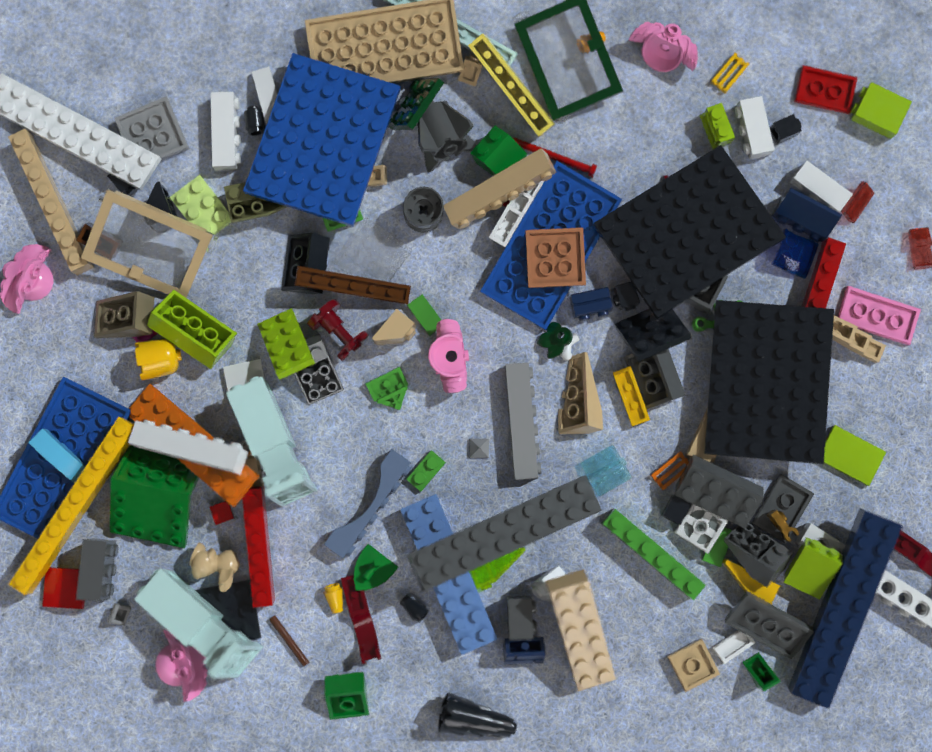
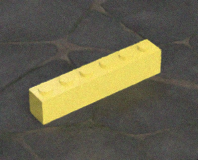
(511, 85)

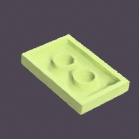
(201, 206)

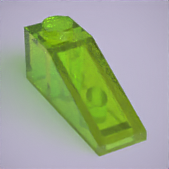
(492, 571)

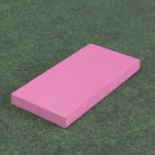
(879, 315)

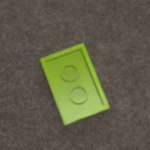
(852, 455)

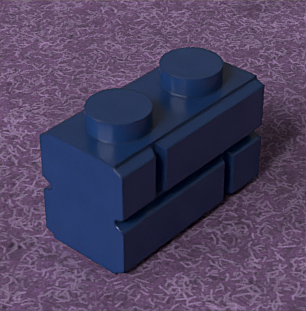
(591, 303)
(524, 651)

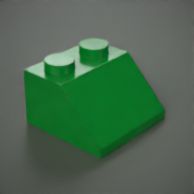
(497, 151)
(346, 695)

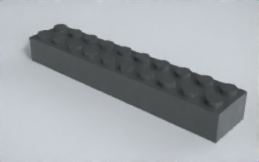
(503, 533)

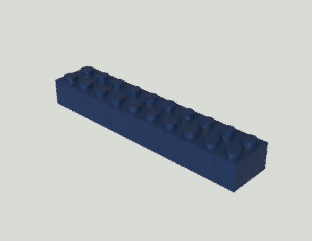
(844, 608)

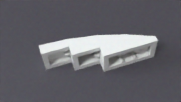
(265, 89)
(513, 216)

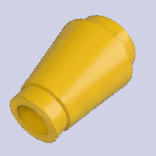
(334, 597)

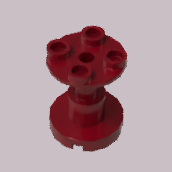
(333, 324)

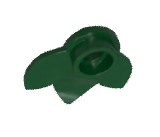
(553, 340)

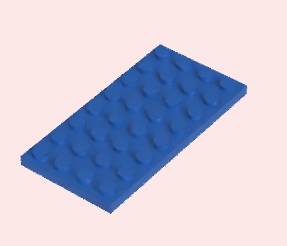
(562, 202)
(35, 486)

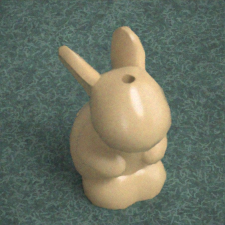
(208, 562)

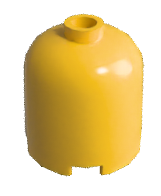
(157, 358)

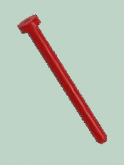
(560, 158)

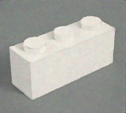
(754, 127)
(820, 187)

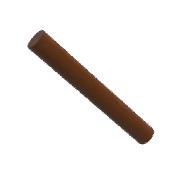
(289, 641)

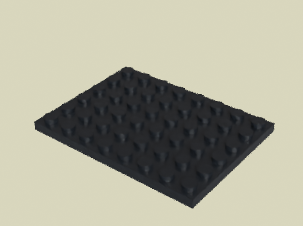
(689, 231)
(769, 382)

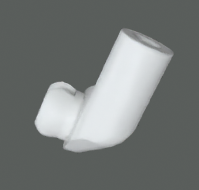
(566, 354)

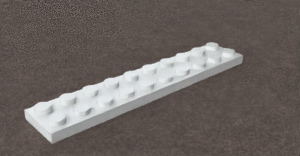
(76, 133)

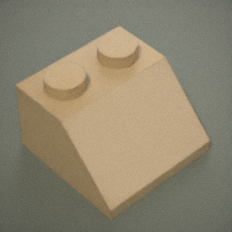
(395, 330)

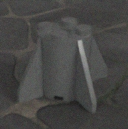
(443, 133)

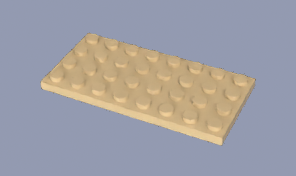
(390, 41)

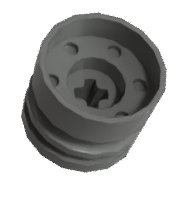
(423, 199)

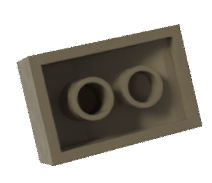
(123, 316)

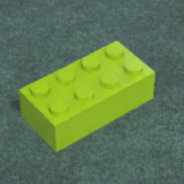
(191, 329)

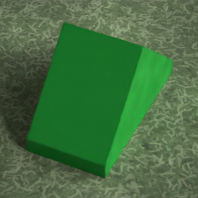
(761, 672)

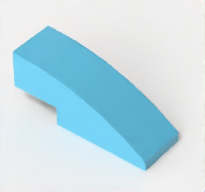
(57, 454)

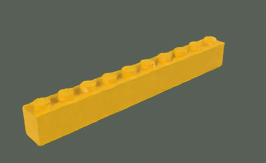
(73, 507)

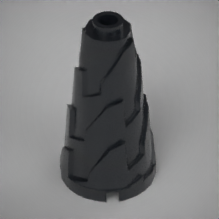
(464, 717)

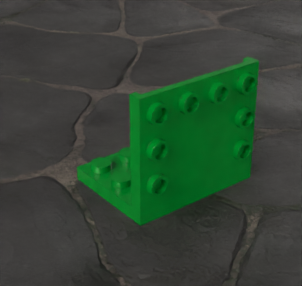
(151, 497)

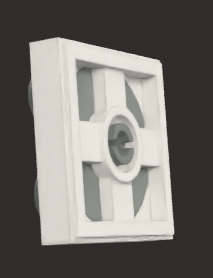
(701, 528)

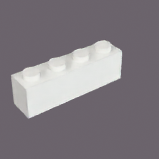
(224, 131)

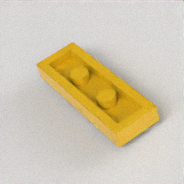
(631, 396)

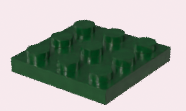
(415, 103)

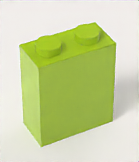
(880, 110)
(813, 568)

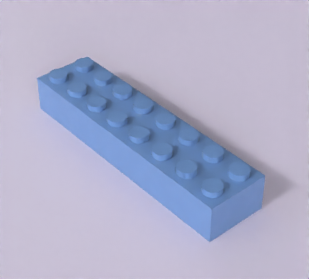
(459, 595)

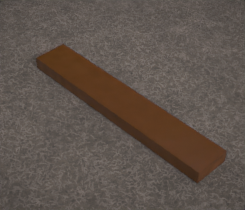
(352, 285)

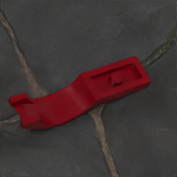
(914, 552)
(361, 620)

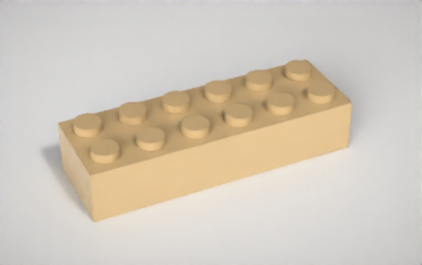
(580, 629)

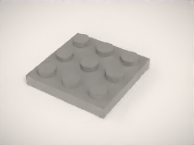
(154, 128)

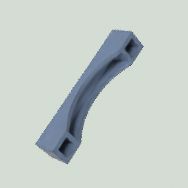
(343, 538)

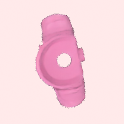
(665, 46)
(26, 277)
(449, 339)
(182, 667)

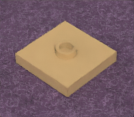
(693, 665)

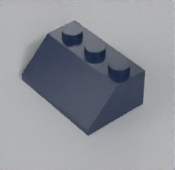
(806, 215)

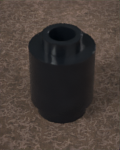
(254, 120)

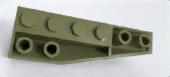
(247, 207)

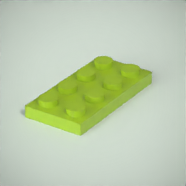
(285, 343)

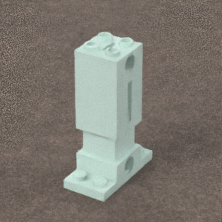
(270, 441)
(196, 624)

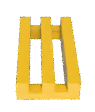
(739, 61)

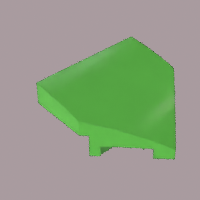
(389, 388)

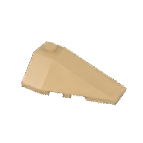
(582, 406)

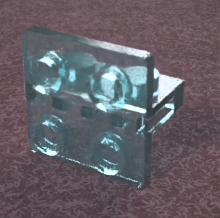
(606, 470)

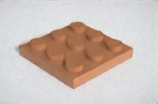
(555, 257)

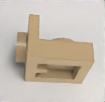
(472, 70)

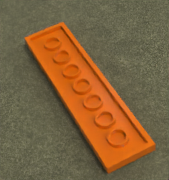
(156, 407)

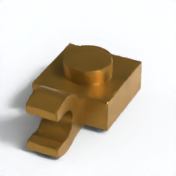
(779, 521)

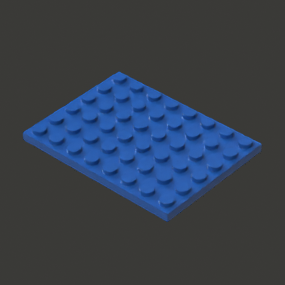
(322, 139)

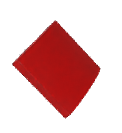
(61, 588)

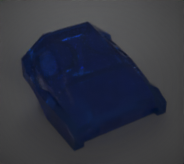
(795, 254)

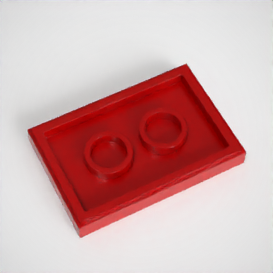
(825, 89)

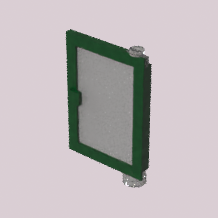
(567, 57)

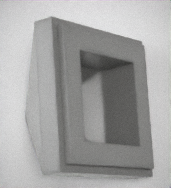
(479, 448)
(119, 614)

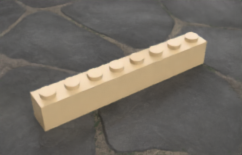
(50, 200)

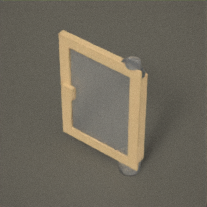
(147, 243)

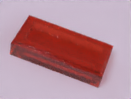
(857, 202)

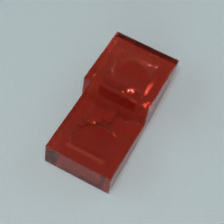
(920, 247)

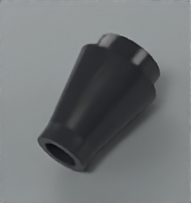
(415, 609)

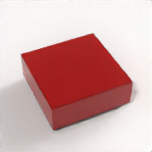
(221, 512)

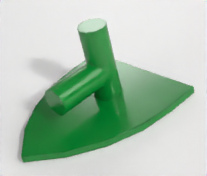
(372, 569)

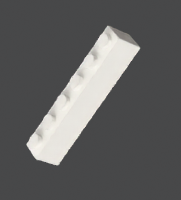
(188, 447)

